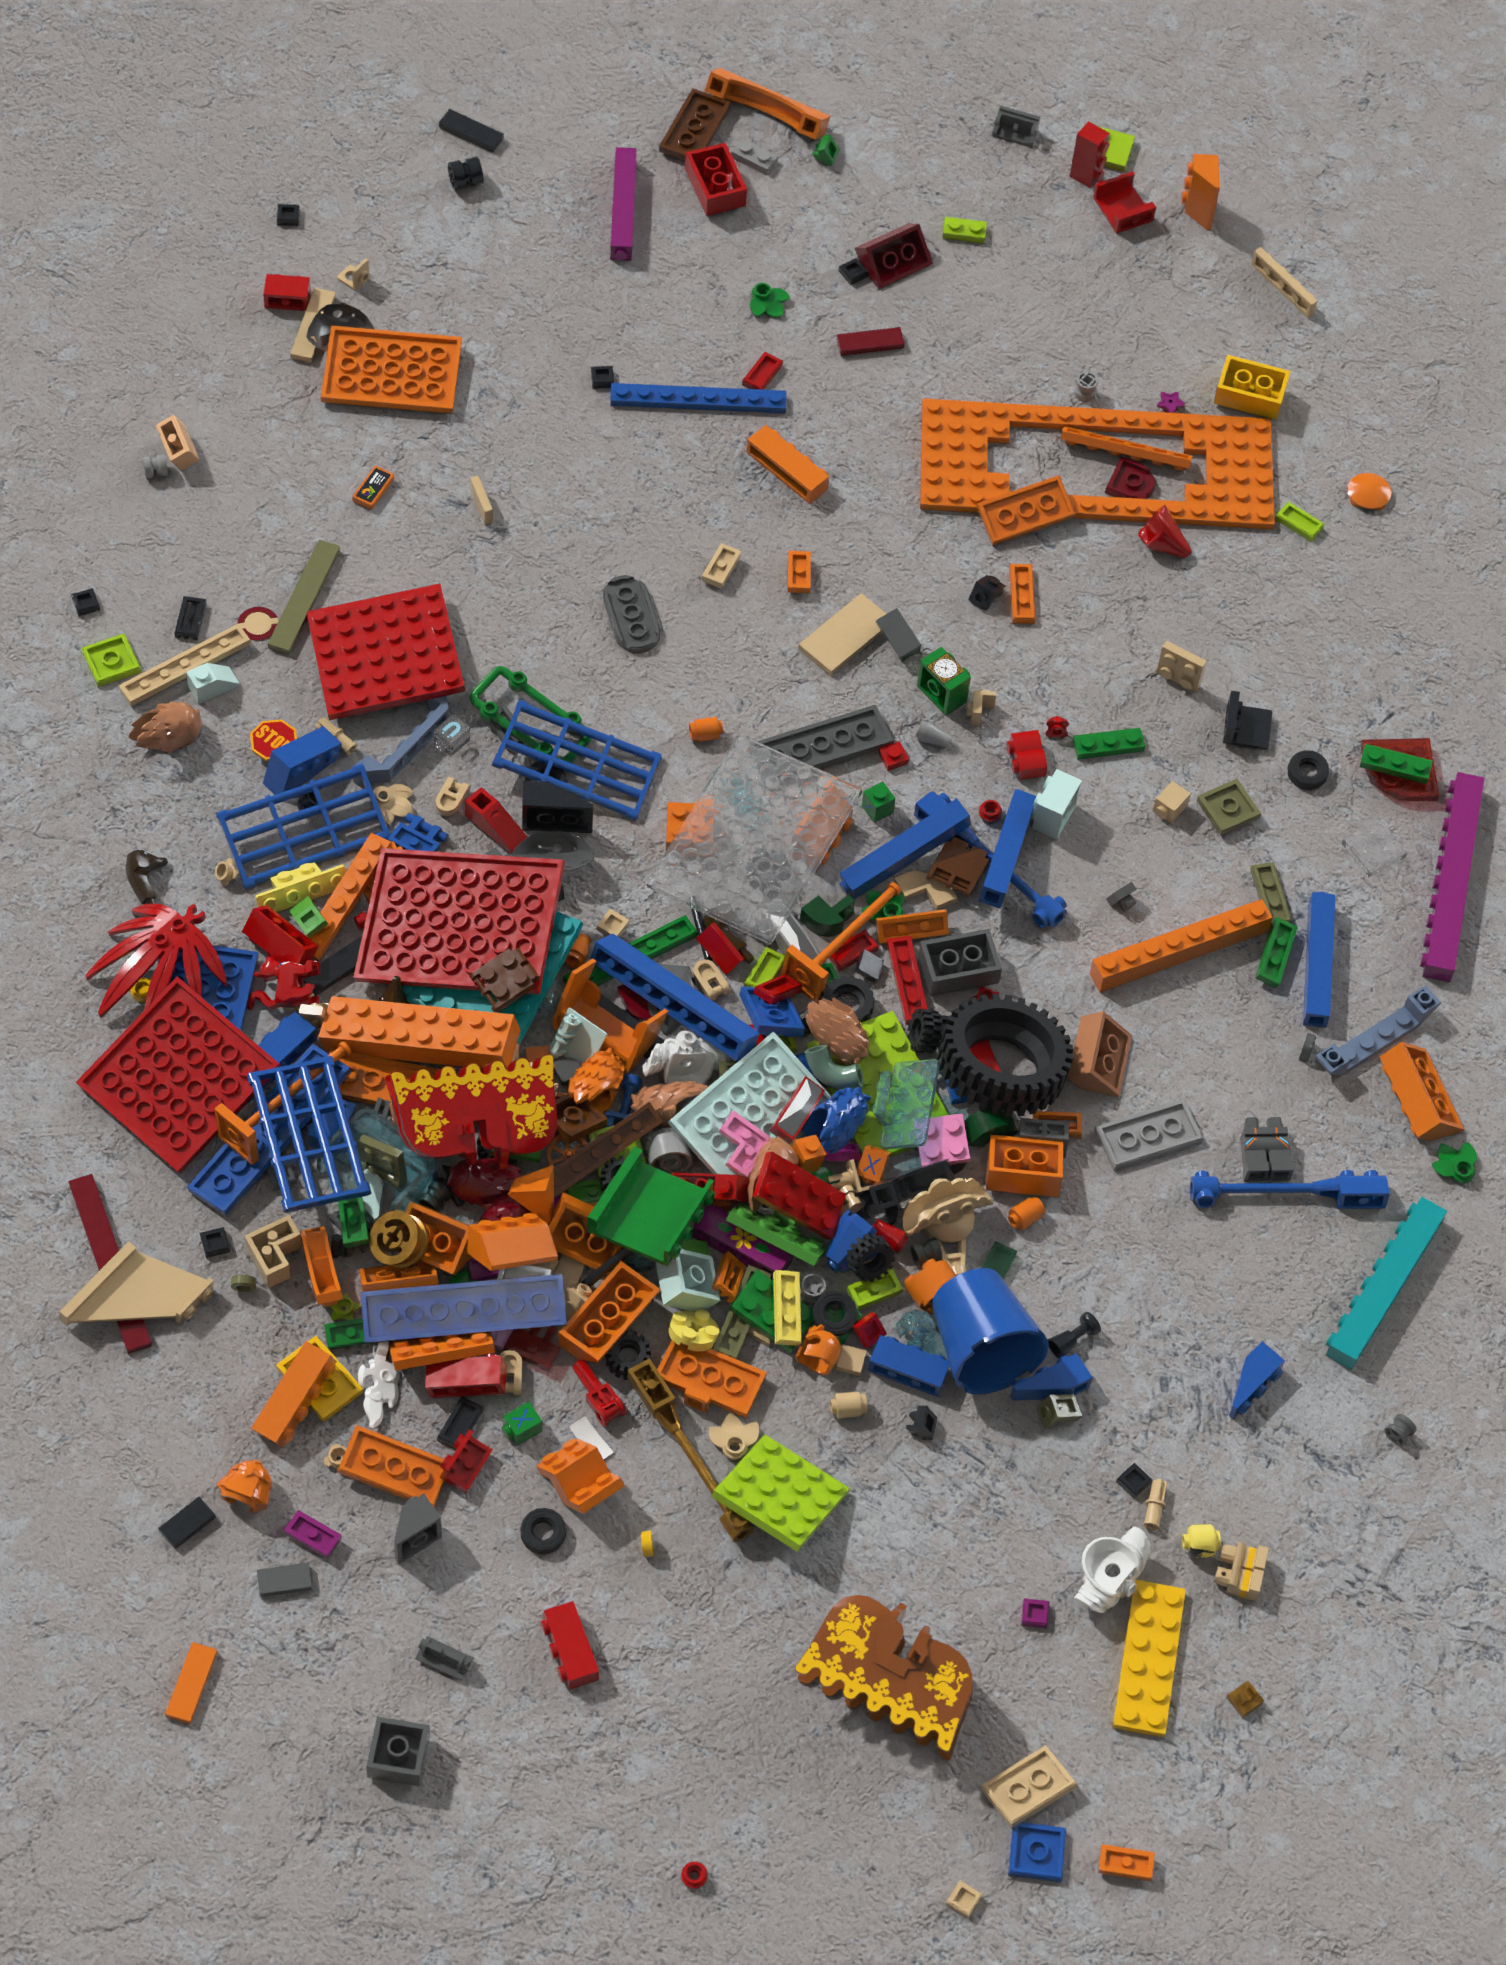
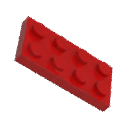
(799, 1195)

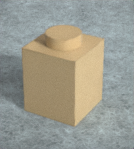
(1171, 802)

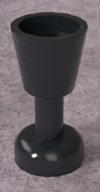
(1064, 1342)

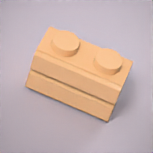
(177, 442)

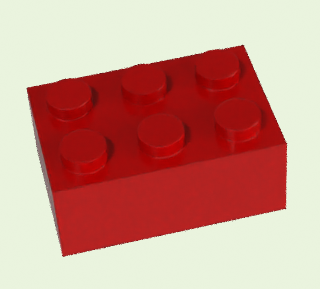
(715, 179)

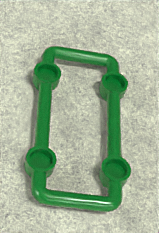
(518, 682)

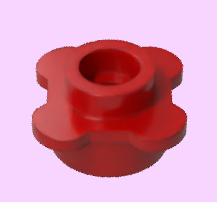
(1057, 727)

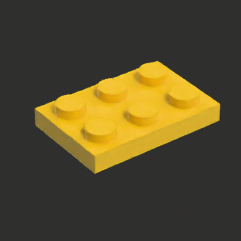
(336, 1390)

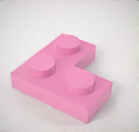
(748, 1141)

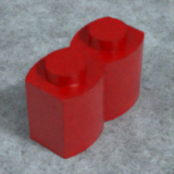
(1027, 755)

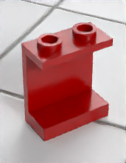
(1122, 203)

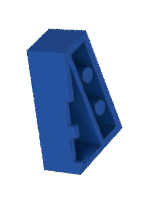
(301, 760)

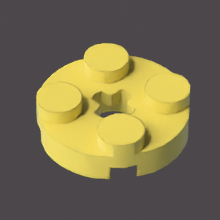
(684, 1328)

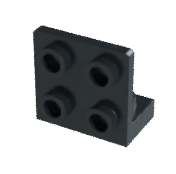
(1246, 725)

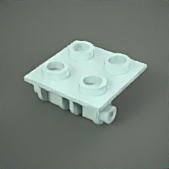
(577, 1038)

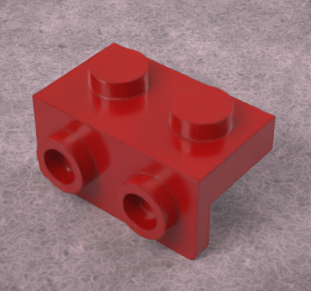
(465, 1463)

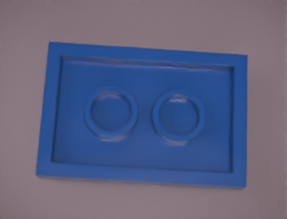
(766, 1018)

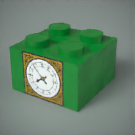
(943, 681)

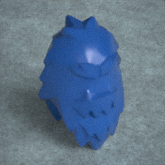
(837, 1118)

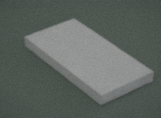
(1148, 1134)

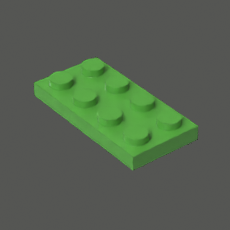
(771, 1230)

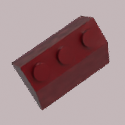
(895, 254)

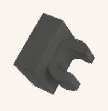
(1123, 896)

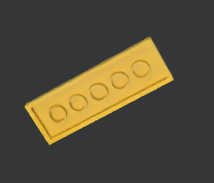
(1149, 1659)

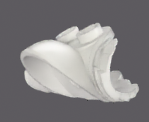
(684, 1059)
(1127, 1553)

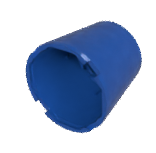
(986, 1332)

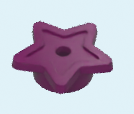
(1170, 407)

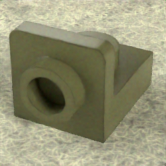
(1059, 1409)

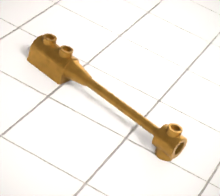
(661, 1404)

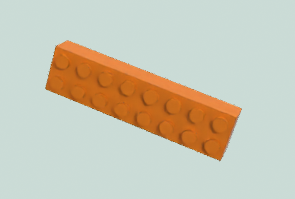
(419, 1032)

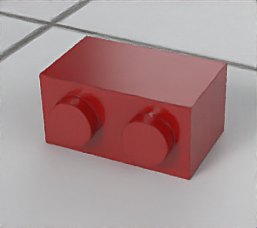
(286, 292)

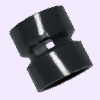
(466, 172)

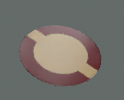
(258, 623)

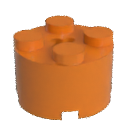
(927, 1282)

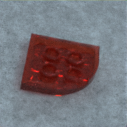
(1400, 787)

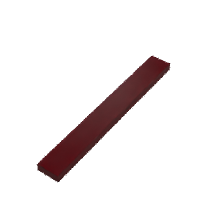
(104, 1249)

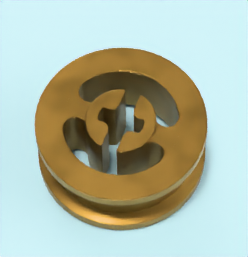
(386, 1233)

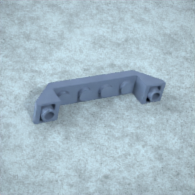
(407, 748)
(1381, 1035)

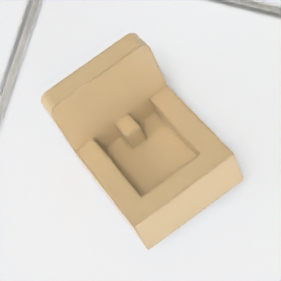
(980, 699)
(575, 1297)

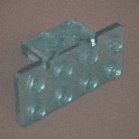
(906, 1103)

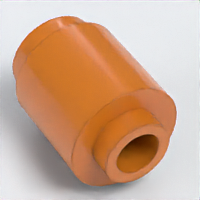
(705, 729)
(1026, 1213)

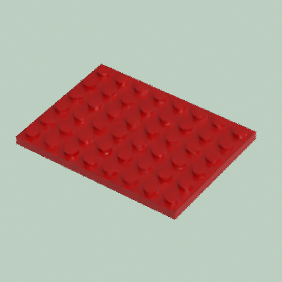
(451, 913)

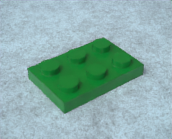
(756, 1307)

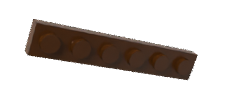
(605, 1147)

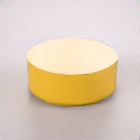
(140, 990)
(647, 1543)

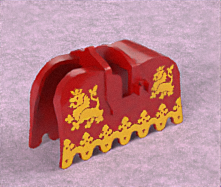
(510, 1105)

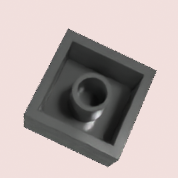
(398, 1751)

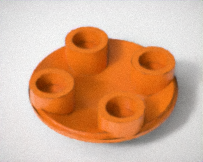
(1369, 491)

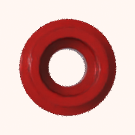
(990, 805)
(695, 1867)

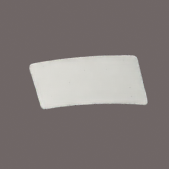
(585, 1431)

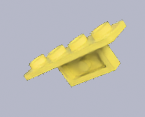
(297, 884)

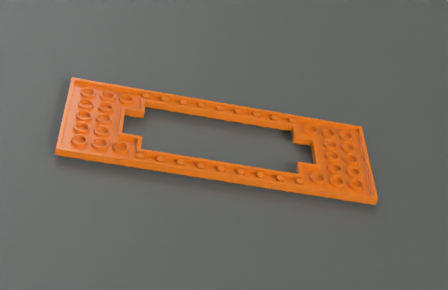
(1234, 448)

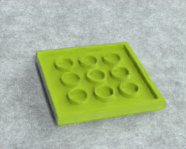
(780, 1492)

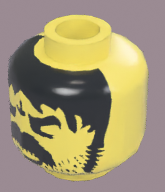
(1201, 1541)

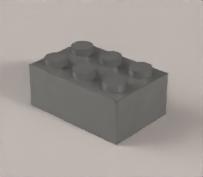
(959, 962)

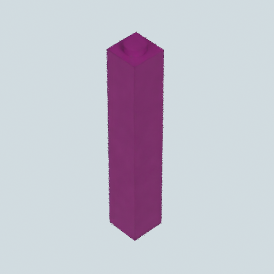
(623, 204)

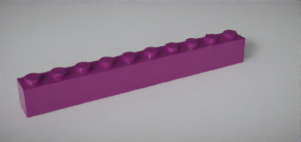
(1453, 877)

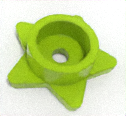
(346, 1314)

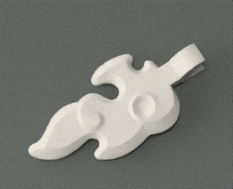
(385, 1384)

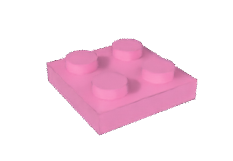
(945, 1141)

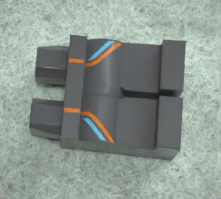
(1266, 1150)

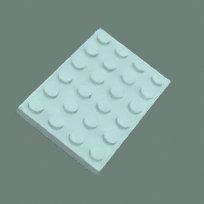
(754, 1089)

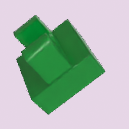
(826, 150)

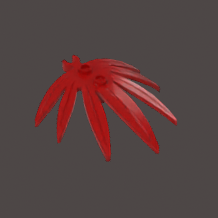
(163, 941)

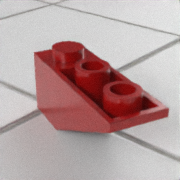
(493, 819)
(726, 1186)

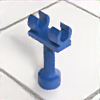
(631, 1084)

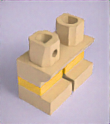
(1246, 1570)

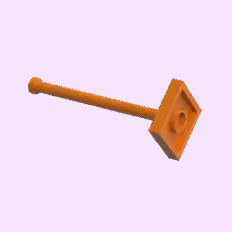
(809, 971)
(240, 1134)

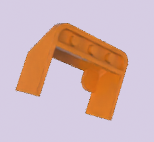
(627, 1043)

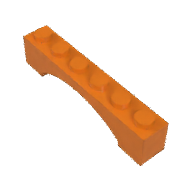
(738, 89)

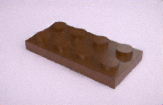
(694, 124)

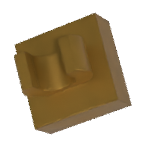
(1245, 1699)

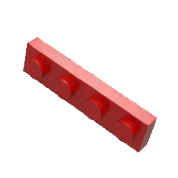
(906, 976)

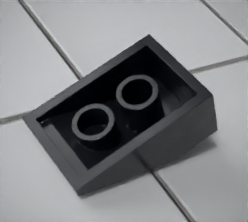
(554, 809)

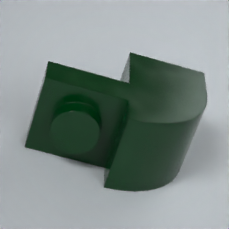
(827, 920)
(984, 1123)

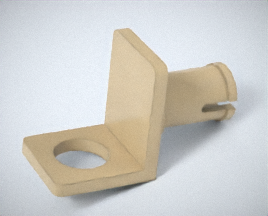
(847, 1178)

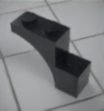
(908, 1184)

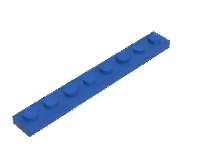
(698, 398)

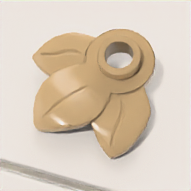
(396, 803)
(734, 1434)

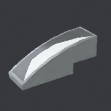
(793, 934)

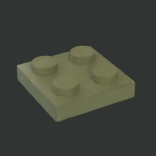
(1228, 807)

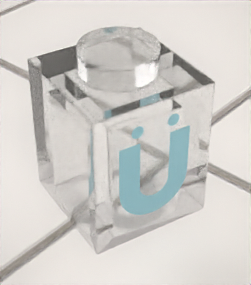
(451, 735)

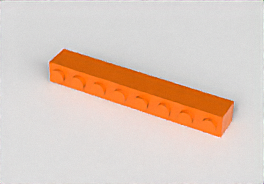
(1180, 945)

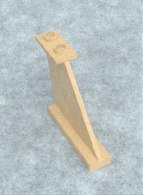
(136, 1289)

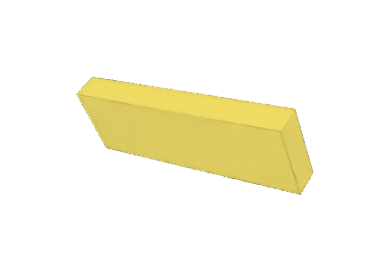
(787, 1307)

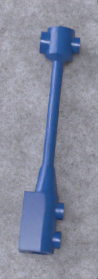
(1046, 910)
(1349, 1190)

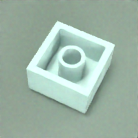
(1055, 804)
(688, 1282)

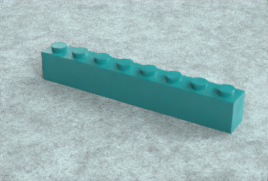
(1386, 1283)

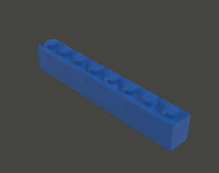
(673, 994)

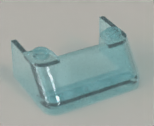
(373, 1125)

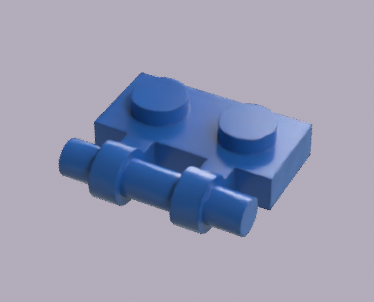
(411, 839)

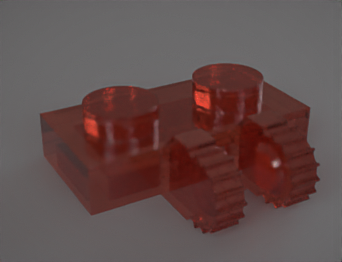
(534, 1349)

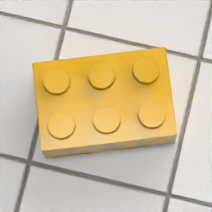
(1252, 387)

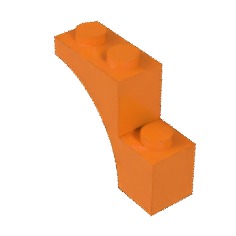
(320, 1266)

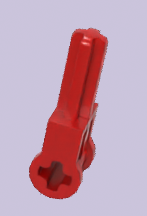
(599, 1397)

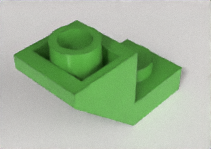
(308, 917)

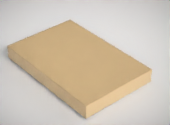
(1028, 1786)

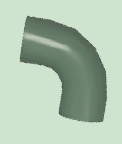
(829, 1072)

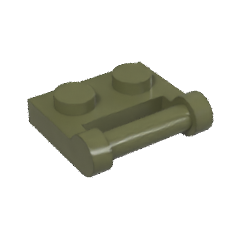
(385, 1156)

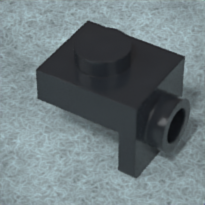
(985, 591)

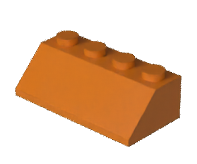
(1421, 1092)
(607, 1314)

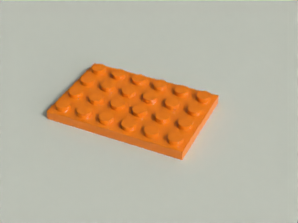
(391, 369)

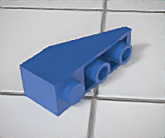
(1257, 1372)
(1065, 1377)

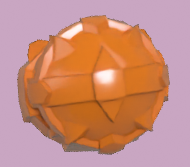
(247, 1483)

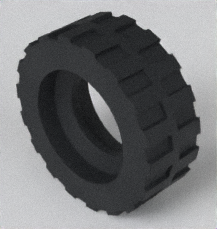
(856, 987)

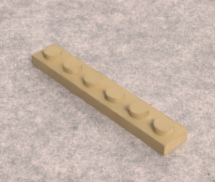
(175, 669)

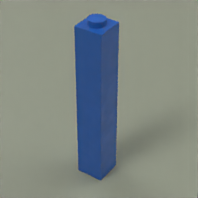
(904, 849)
(1007, 849)
(1319, 959)

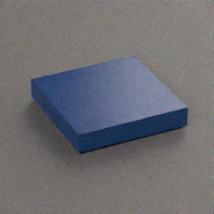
(1037, 1852)

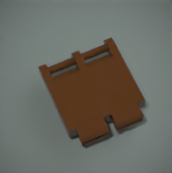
(959, 867)
(506, 977)

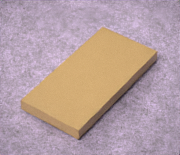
(843, 634)

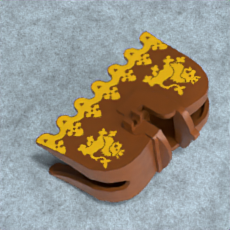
(860, 1655)

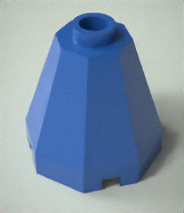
(847, 1231)

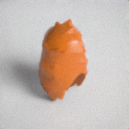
(597, 1080)

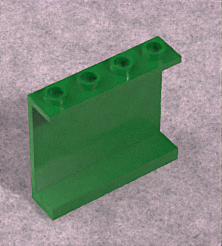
(649, 1210)

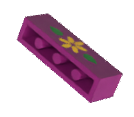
(743, 1245)

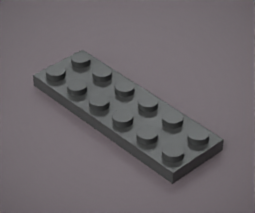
(834, 738)

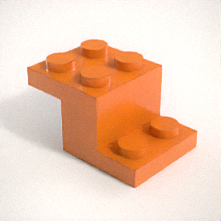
(579, 1475)

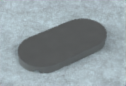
(631, 614)

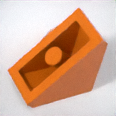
(536, 1192)

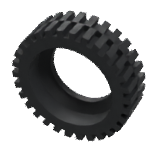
(1013, 1024)

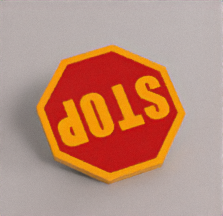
(271, 735)

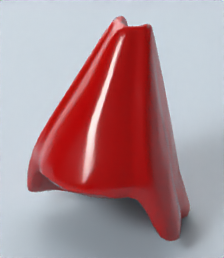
(1164, 535)

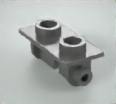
(443, 1658)

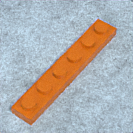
(1134, 450)
(349, 891)

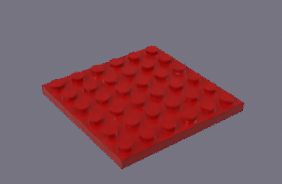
(385, 651)
(174, 1072)

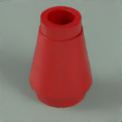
(894, 1237)

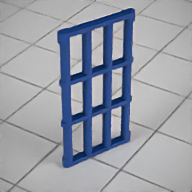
(594, 777)
(287, 844)
(303, 1156)

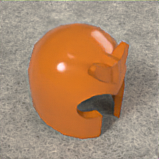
(819, 1350)

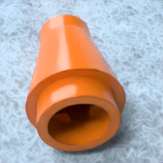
(578, 952)

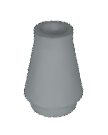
(932, 734)

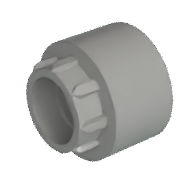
(668, 1151)

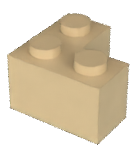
(270, 1245)

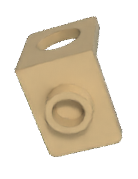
(359, 275)

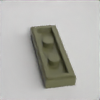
(1270, 890)

